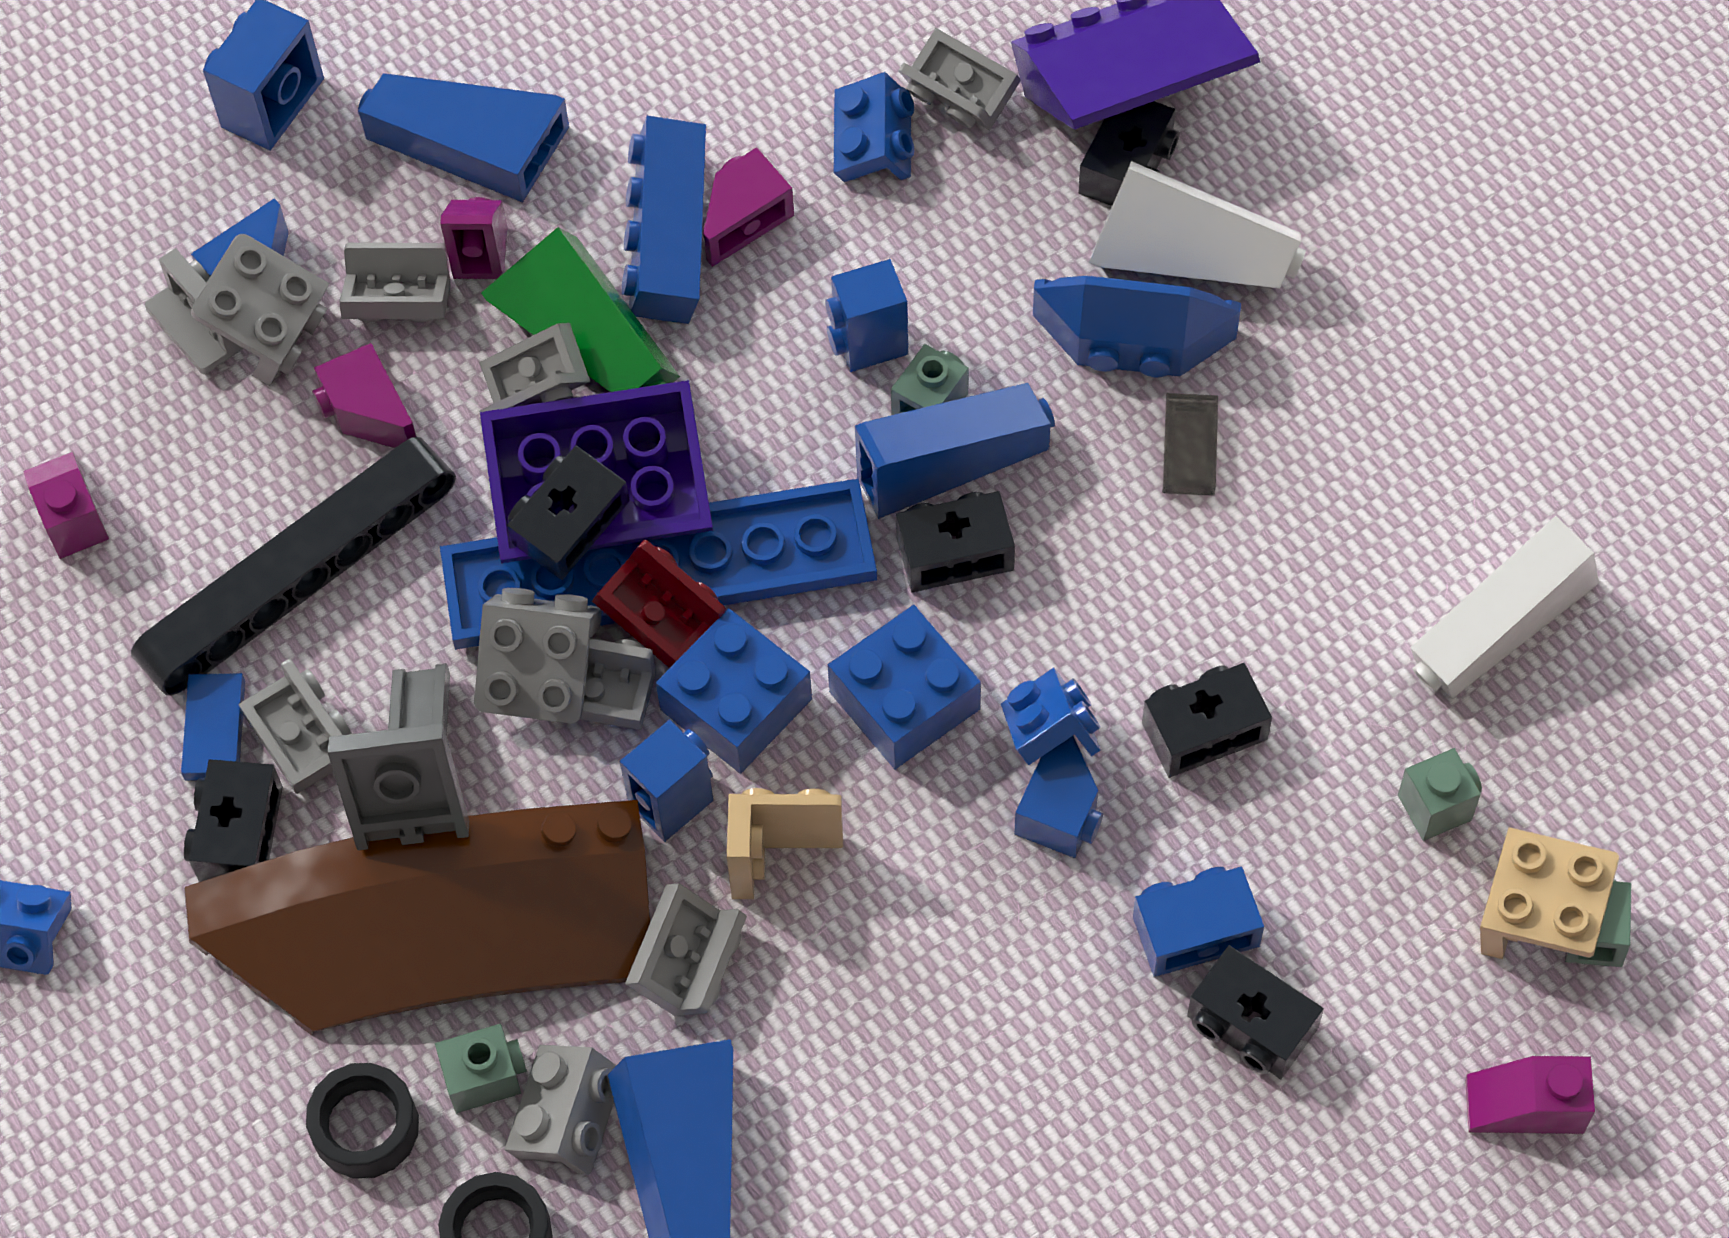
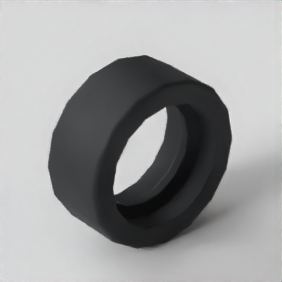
(343, 1083)
(494, 1187)

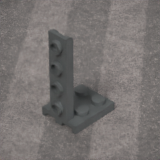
(404, 776)

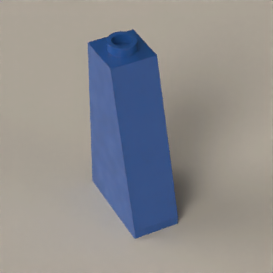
(467, 129)
(948, 445)
(679, 1136)

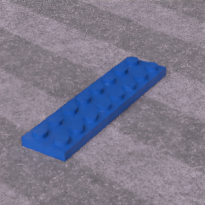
(755, 552)

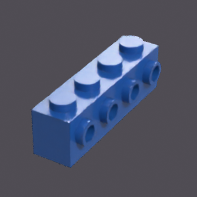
(666, 219)

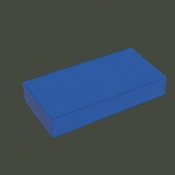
(212, 722)

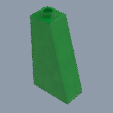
(565, 285)

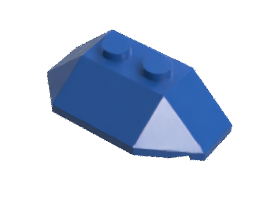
(1134, 323)

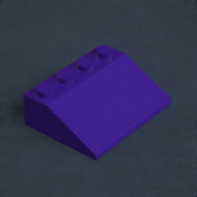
(1127, 56)
(636, 433)

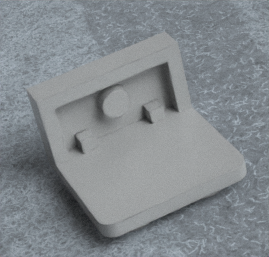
(261, 304)
(534, 655)

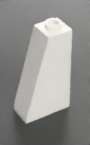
(1192, 234)
(1506, 609)

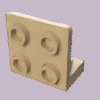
(772, 820)
(1547, 894)

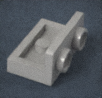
(960, 79)
(395, 281)
(173, 314)
(535, 369)
(618, 683)
(295, 726)
(685, 952)
(563, 1108)

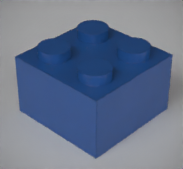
(263, 73)
(904, 686)
(734, 690)

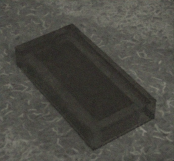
(1190, 444)

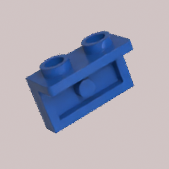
(872, 128)
(1047, 714)
(29, 925)

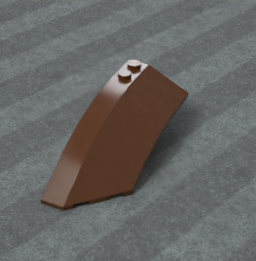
(436, 922)

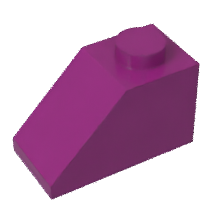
(745, 204)
(475, 237)
(362, 398)
(65, 505)
(1532, 1096)

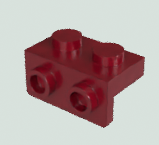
(659, 603)

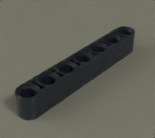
(293, 565)

